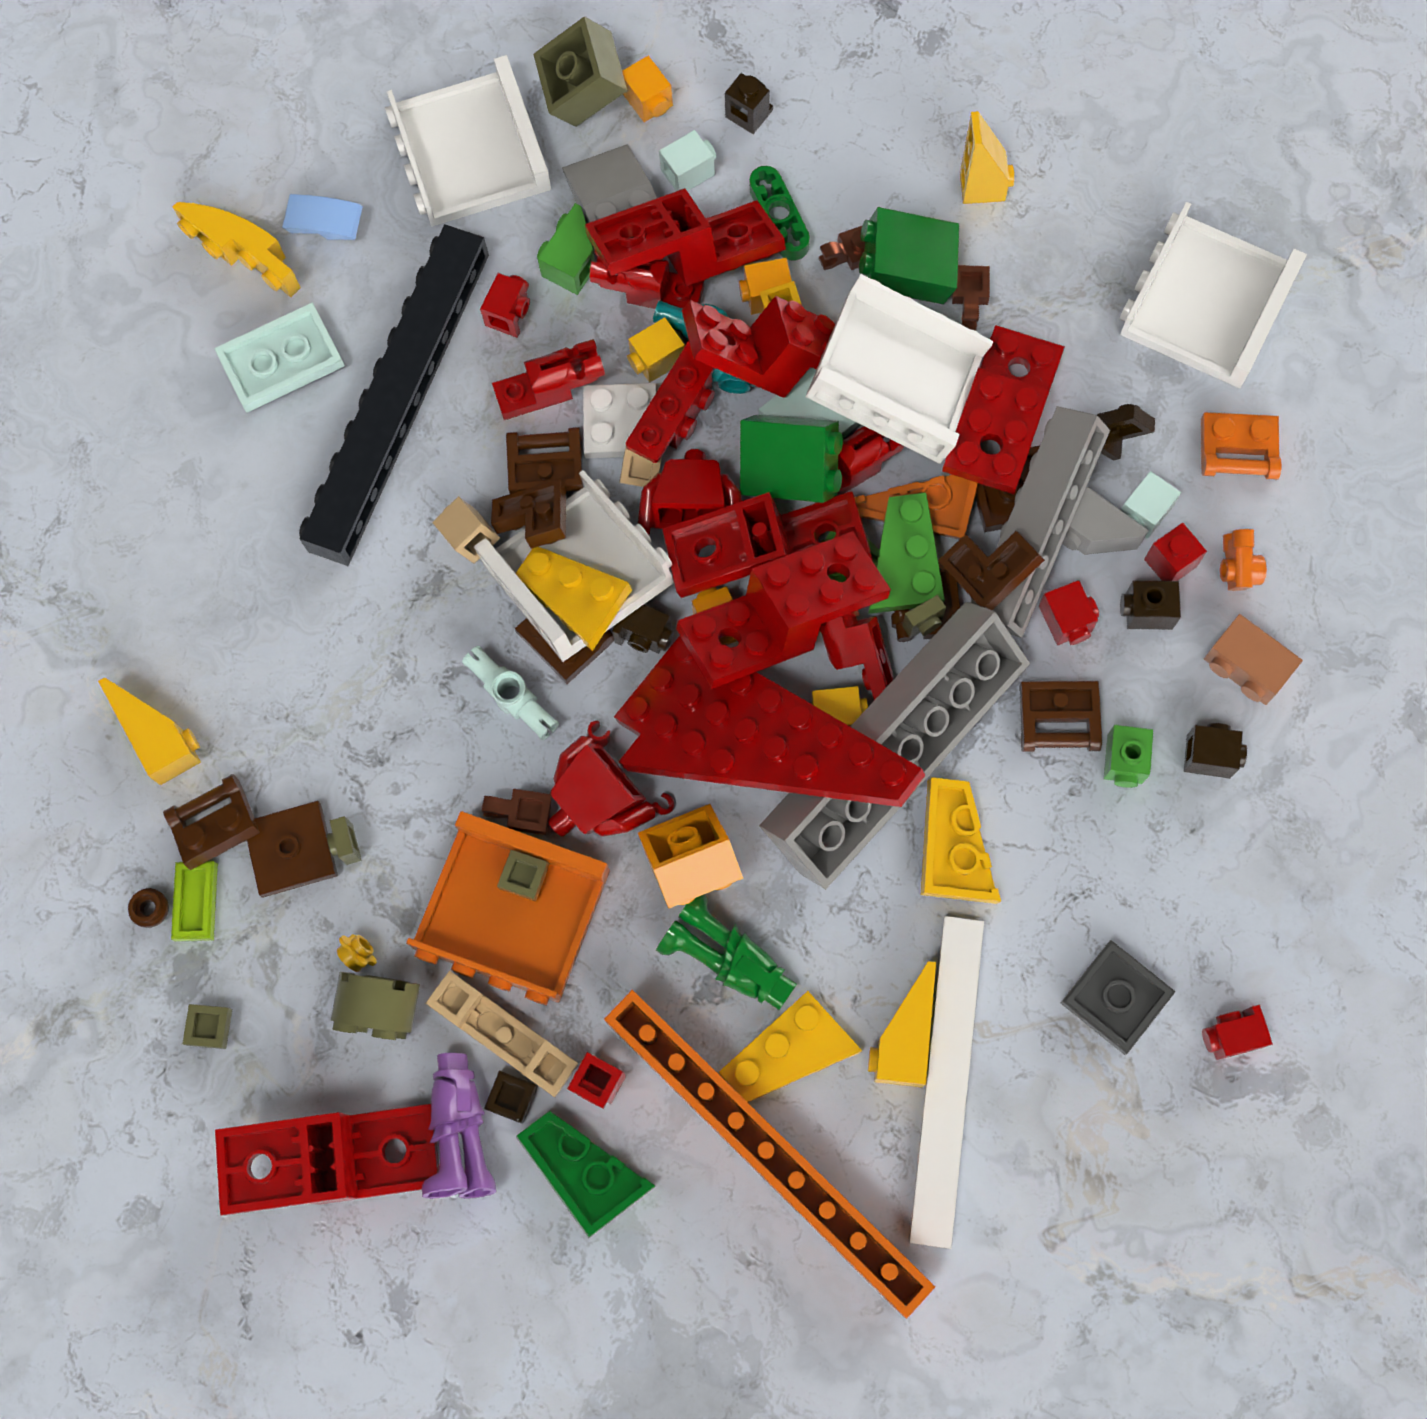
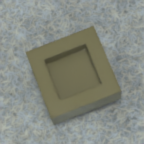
(924, 617)
(343, 841)
(523, 875)
(207, 1026)

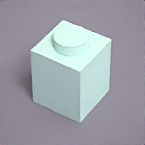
(688, 161)
(1151, 502)

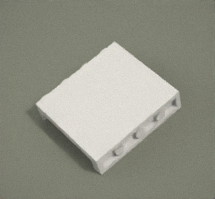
(469, 146)
(1209, 298)
(898, 368)
(597, 537)

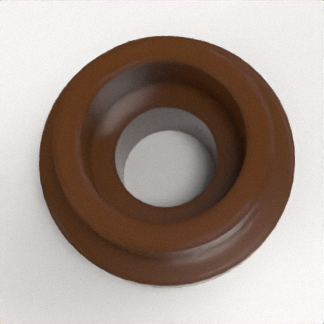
(138, 903)

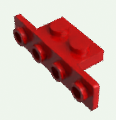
(673, 408)

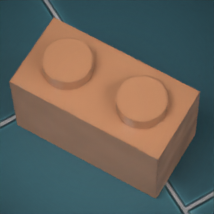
(1252, 660)

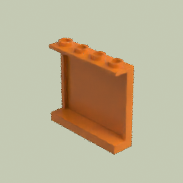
(502, 932)

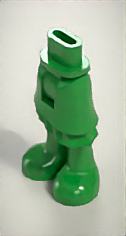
(742, 965)

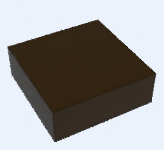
(510, 1097)

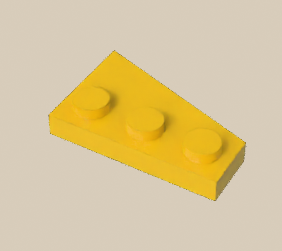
(574, 592)
(953, 846)
(789, 1049)

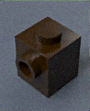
(1151, 605)
(1214, 751)

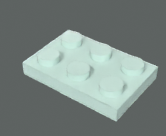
(279, 357)

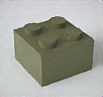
(580, 72)

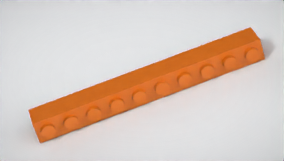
(770, 1155)

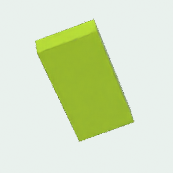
(194, 902)

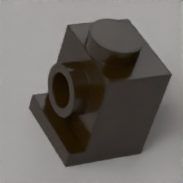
(751, 95)
(645, 630)

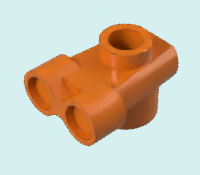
(1241, 567)

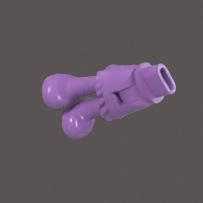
(456, 1111)

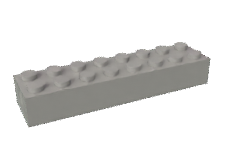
(916, 717)

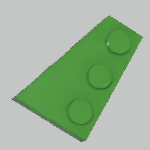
(908, 555)

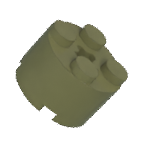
(374, 1004)

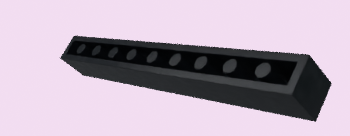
(394, 396)

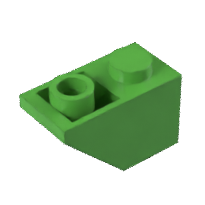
(568, 253)

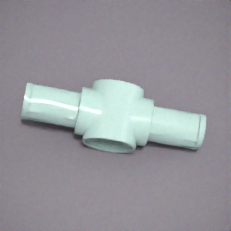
(500, 678)

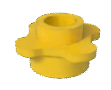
(355, 952)

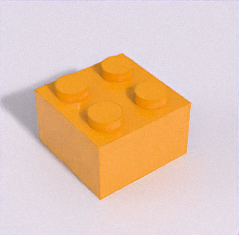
(690, 856)

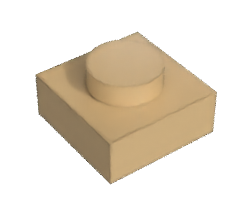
(637, 469)

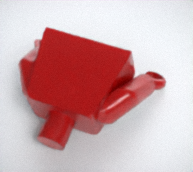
(685, 491)
(597, 792)

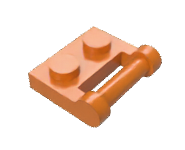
(1240, 435)

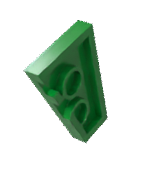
(581, 1173)

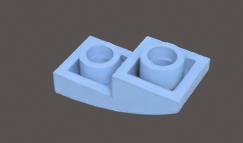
(322, 215)

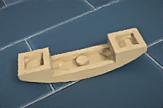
(502, 1033)

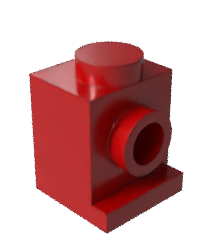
(506, 304)
(1237, 1034)
(596, 1081)

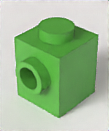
(1128, 755)

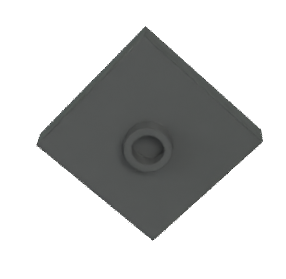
(1117, 997)

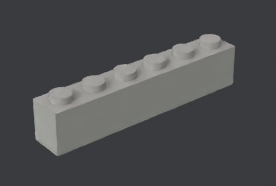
(1049, 503)

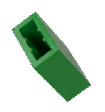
(911, 254)
(790, 458)

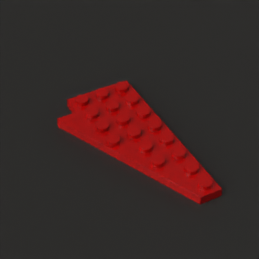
(754, 738)

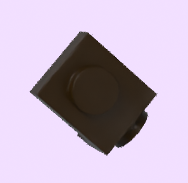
(1124, 423)

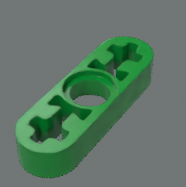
(782, 198)

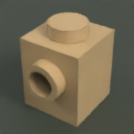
(464, 528)

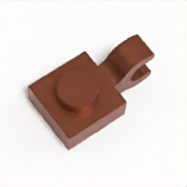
(848, 250)
(972, 291)
(525, 811)

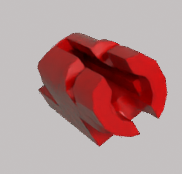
(648, 284)
(549, 380)
(863, 456)
(856, 643)

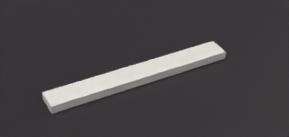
(946, 1083)

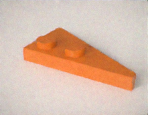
(948, 501)

